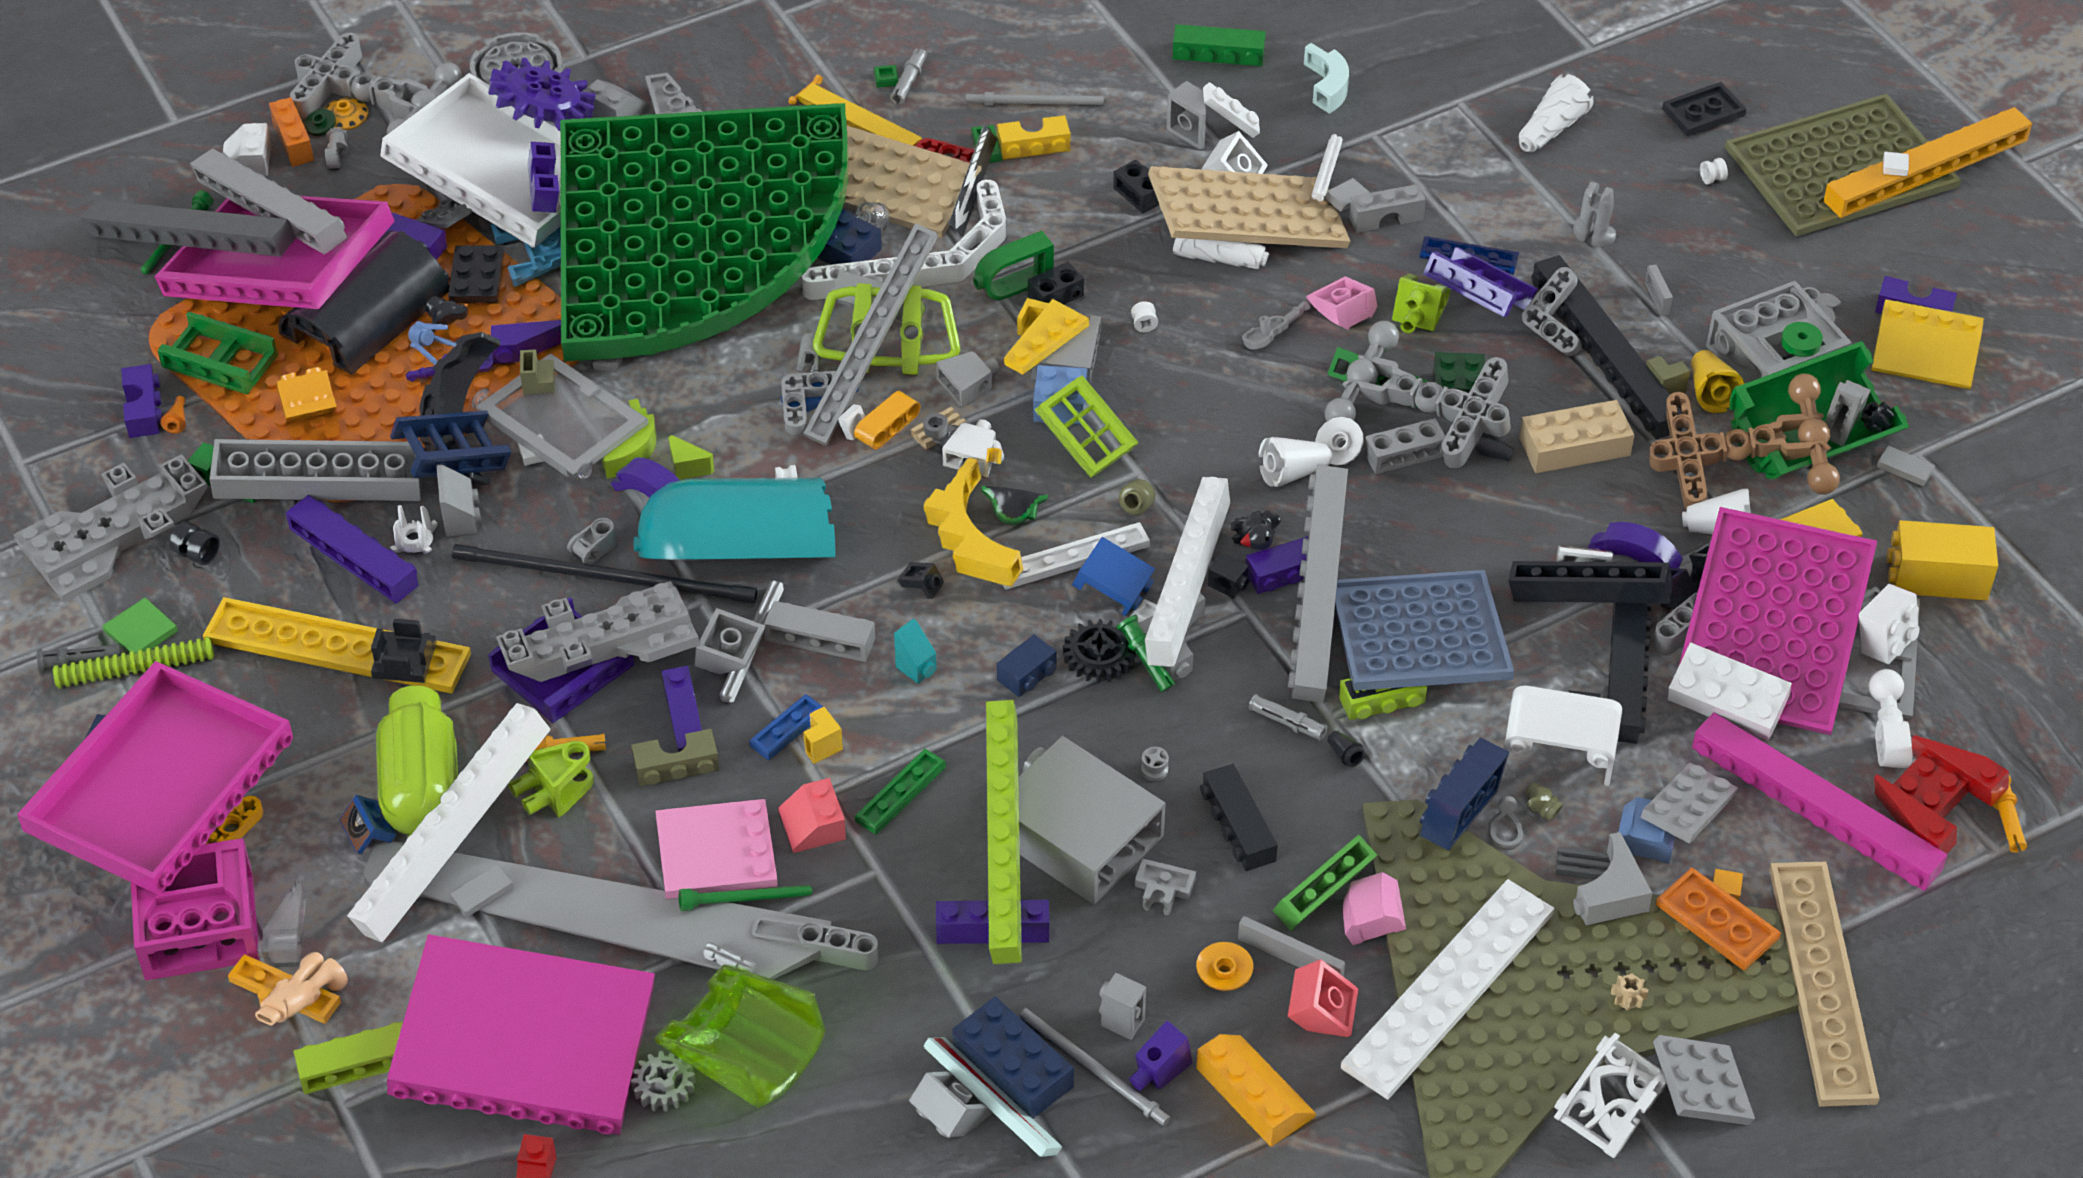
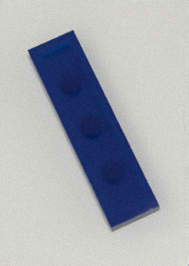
(1500, 258)

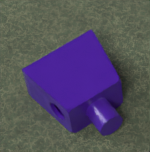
(1162, 1058)

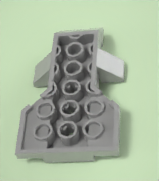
(81, 548)
(640, 624)

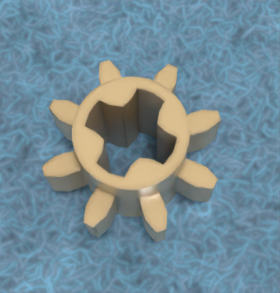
(1629, 991)

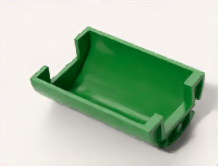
(1768, 398)

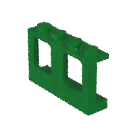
(217, 367)

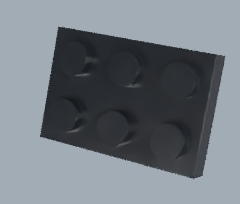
(1704, 108)
(476, 274)

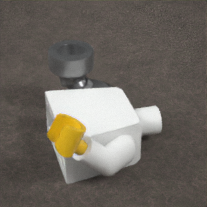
(964, 442)

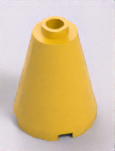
(1713, 381)

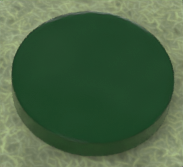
(320, 122)

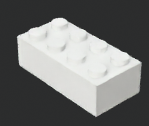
(1730, 689)

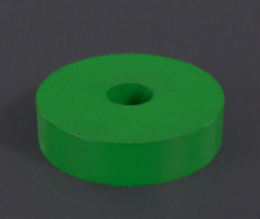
(1801, 339)

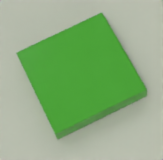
(140, 627)

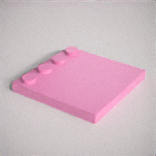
(716, 848)

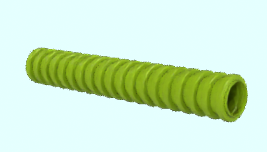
(132, 662)

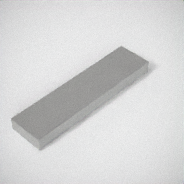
(1284, 946)

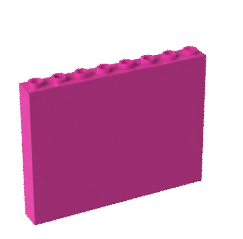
(295, 279)
(156, 777)
(521, 1034)

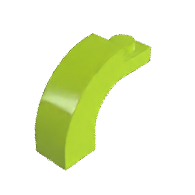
(639, 445)

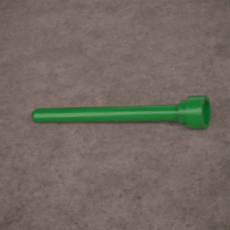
(201, 201)
(691, 899)

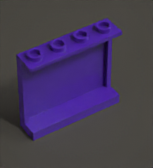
(562, 693)

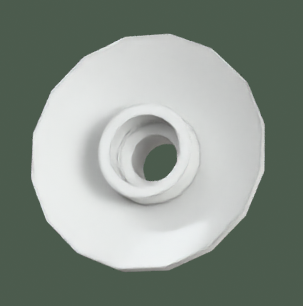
(1336, 431)

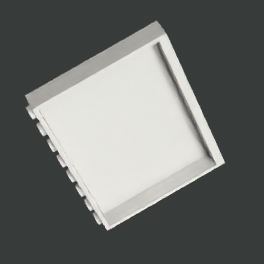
(477, 157)

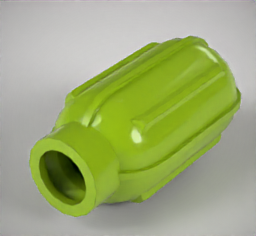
(414, 757)

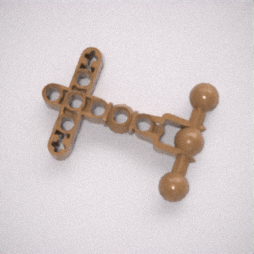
(1812, 434)

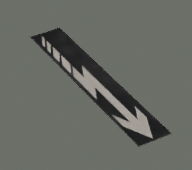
(968, 192)

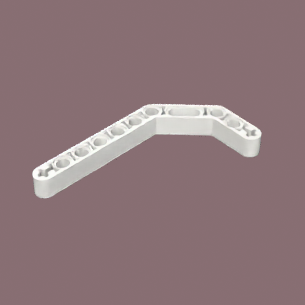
(939, 266)

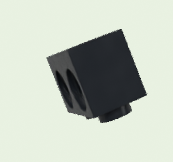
(1135, 186)
(1059, 283)

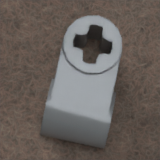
(594, 541)

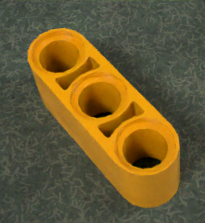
(887, 420)

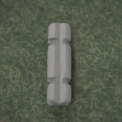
(728, 957)

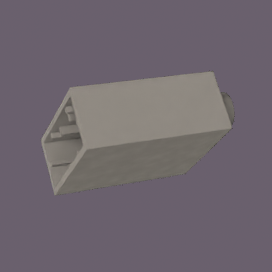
(1084, 819)

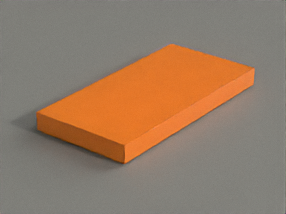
(1718, 918)

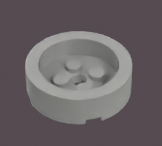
(514, 48)

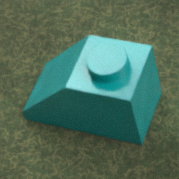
(914, 652)

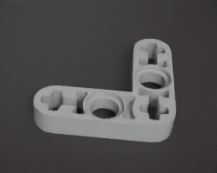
(1545, 312)
(798, 394)

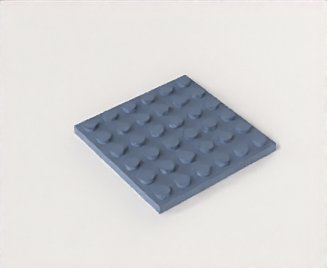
(1421, 630)

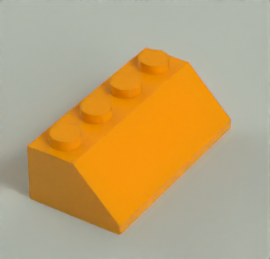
(1252, 1087)

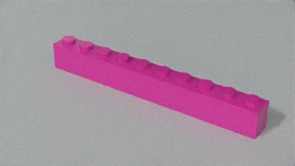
(1819, 801)

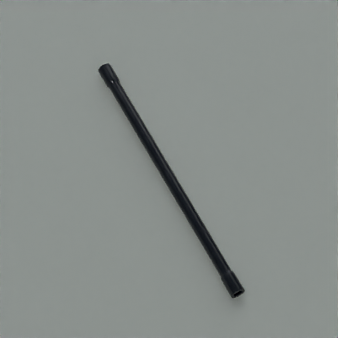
(475, 554)

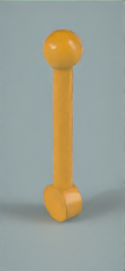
(817, 80)

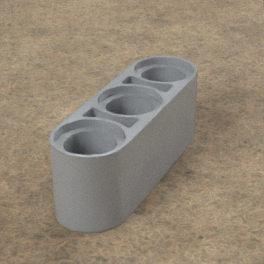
(1673, 629)

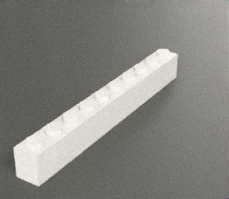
(1187, 572)
(448, 823)

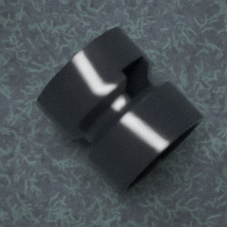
(194, 543)

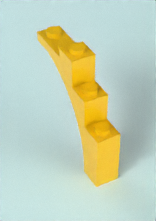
(973, 551)

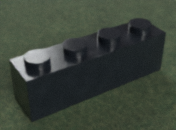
(1239, 817)

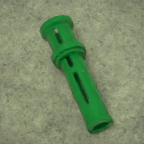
(1136, 639)

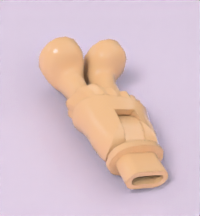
(297, 993)

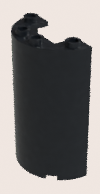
(372, 302)

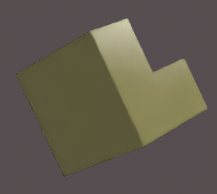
(536, 374)
(1672, 377)

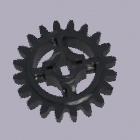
(1082, 651)

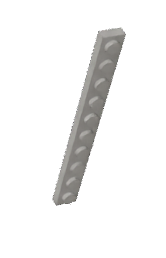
(870, 334)

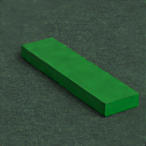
(900, 791)

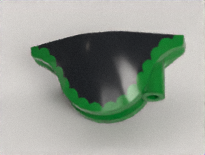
(1013, 505)

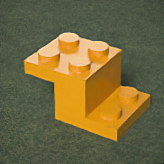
(306, 394)

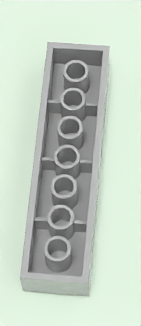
(314, 469)

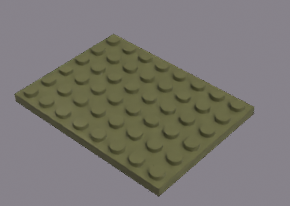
(1802, 156)

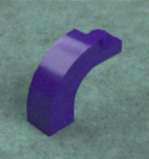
(643, 476)
(1637, 543)

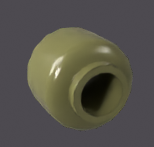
(1137, 496)

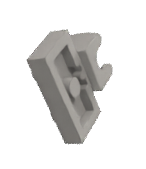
(1163, 884)

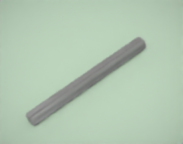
(736, 677)

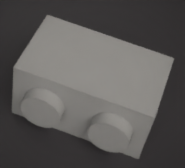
(1122, 1005)

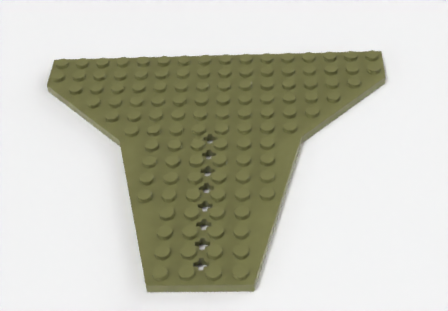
(1532, 1028)

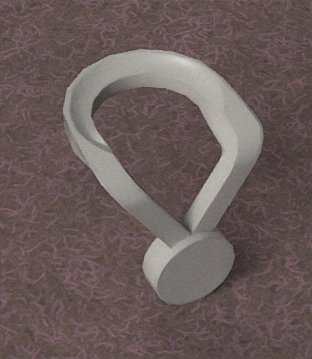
(1507, 806)

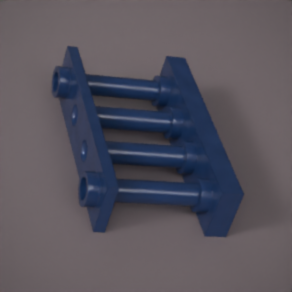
(460, 460)

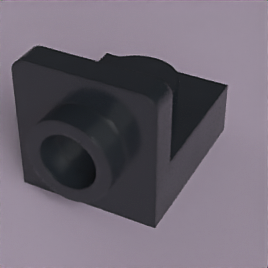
(922, 576)

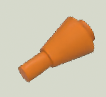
(174, 418)

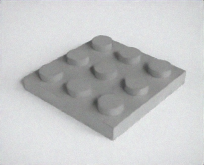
(1703, 1080)

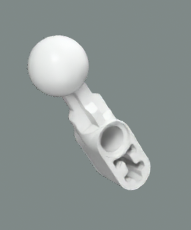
(1891, 732)

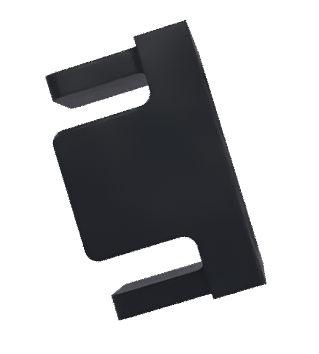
(402, 653)

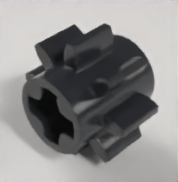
(1877, 416)

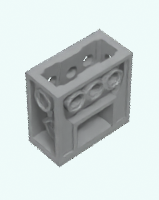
(1756, 346)

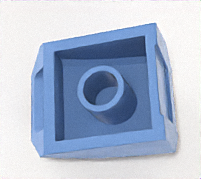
(1642, 836)

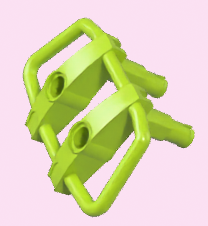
(912, 317)

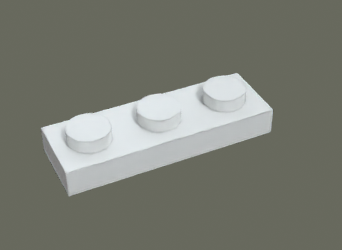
(1231, 109)

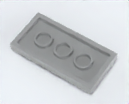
(1689, 802)

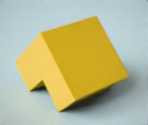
(823, 737)

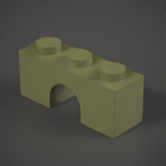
(696, 758)

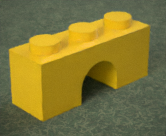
(1018, 143)

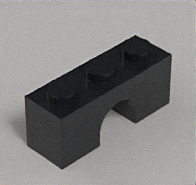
(1686, 585)

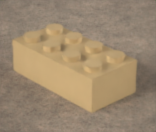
(1576, 436)

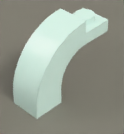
(1333, 89)

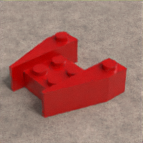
(1936, 785)

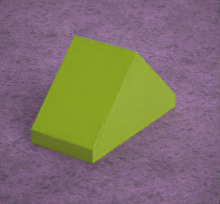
(689, 459)

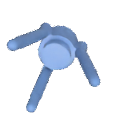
(422, 335)

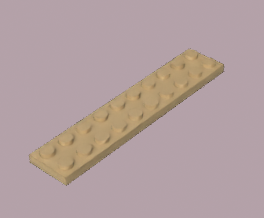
(1824, 985)

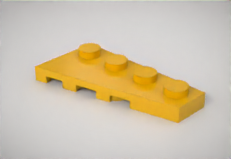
(1045, 335)

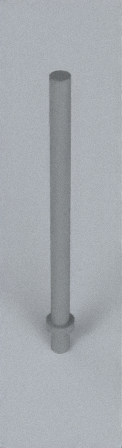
(1150, 1109)

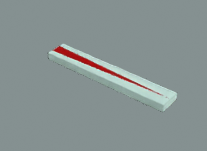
(992, 1097)

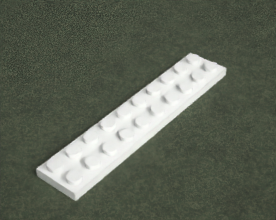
(1447, 989)

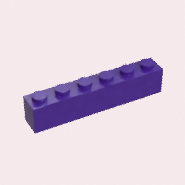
(352, 548)

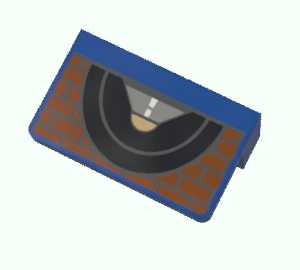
(364, 822)

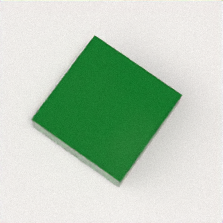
(886, 76)

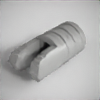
(807, 355)

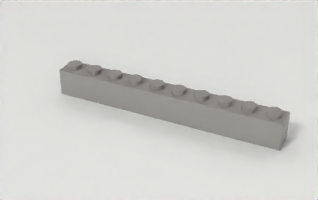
(269, 199)
(1319, 584)

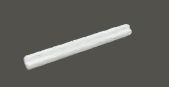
(1327, 167)

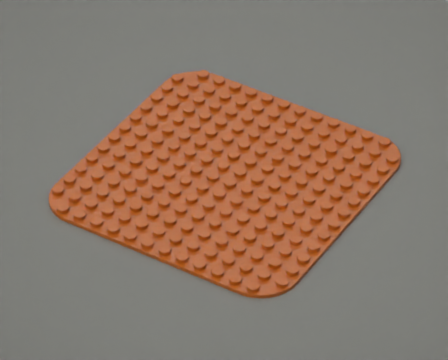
(379, 389)

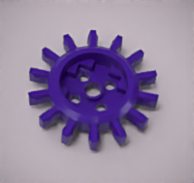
(540, 93)

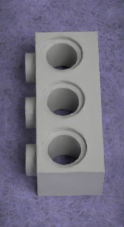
(1404, 446)

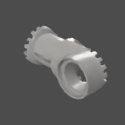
(336, 148)

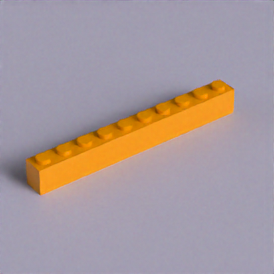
(1929, 162)

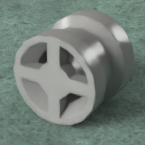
(1152, 757)

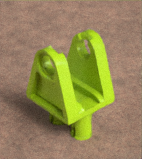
(1419, 304)
(552, 776)

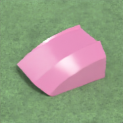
(1345, 302)
(1372, 908)

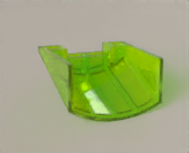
(748, 1034)

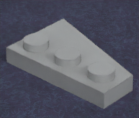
(667, 95)

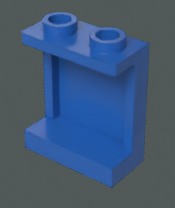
(1116, 574)

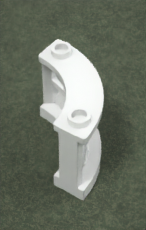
(1619, 1061)

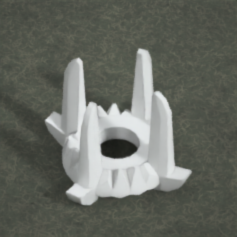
(424, 530)

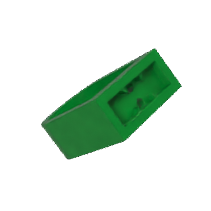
(1009, 254)

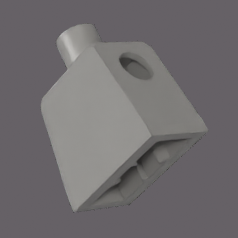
(966, 376)

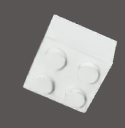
(1889, 624)

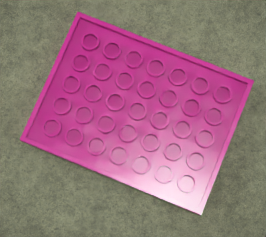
(1784, 605)

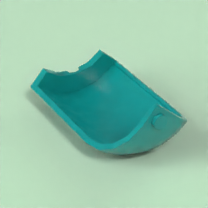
(737, 520)

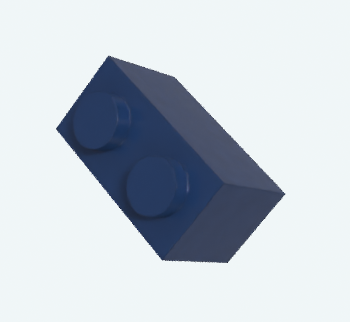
(1026, 665)

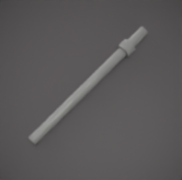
(990, 99)

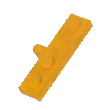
(263, 978)

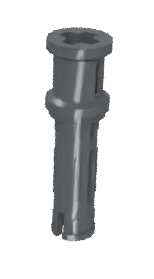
(49, 658)

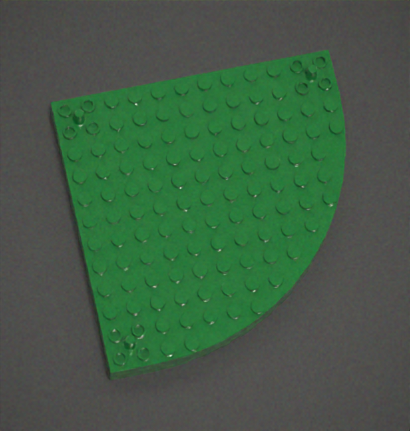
(691, 221)

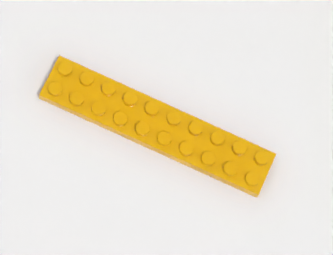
(319, 641)

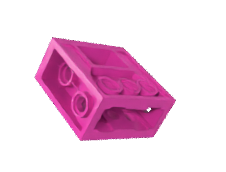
(202, 906)

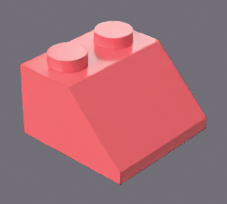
(813, 816)
(1322, 1000)

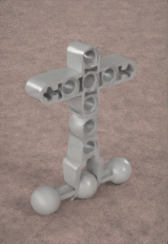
(336, 75)
(1363, 376)

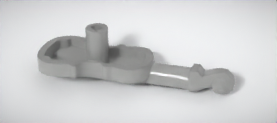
(1270, 327)

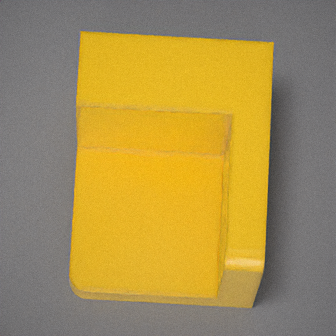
(1028, 314)

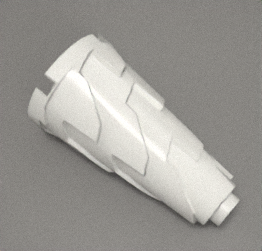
(1559, 109)
(1227, 252)

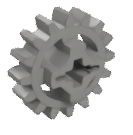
(663, 1081)

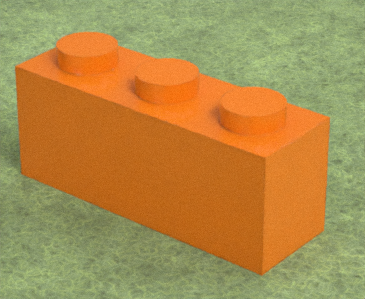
(291, 132)

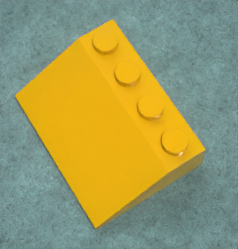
(1927, 344)

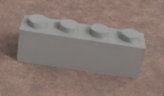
(819, 631)

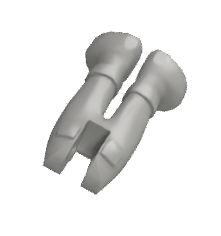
(1603, 206)

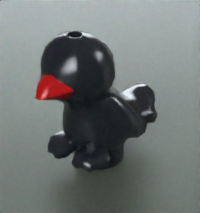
(1256, 529)

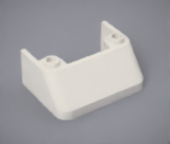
(1565, 722)

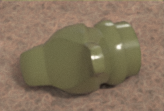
(1542, 801)

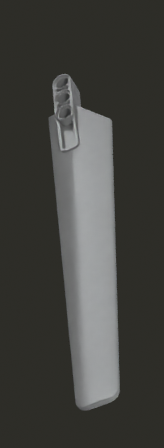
(646, 919)

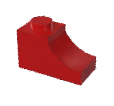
(536, 1157)

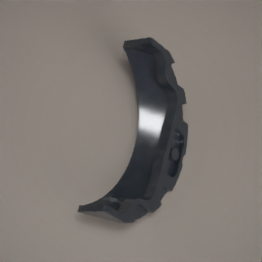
(451, 383)

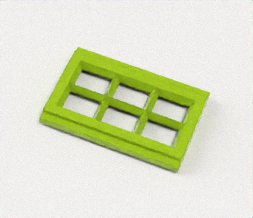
(1070, 442)

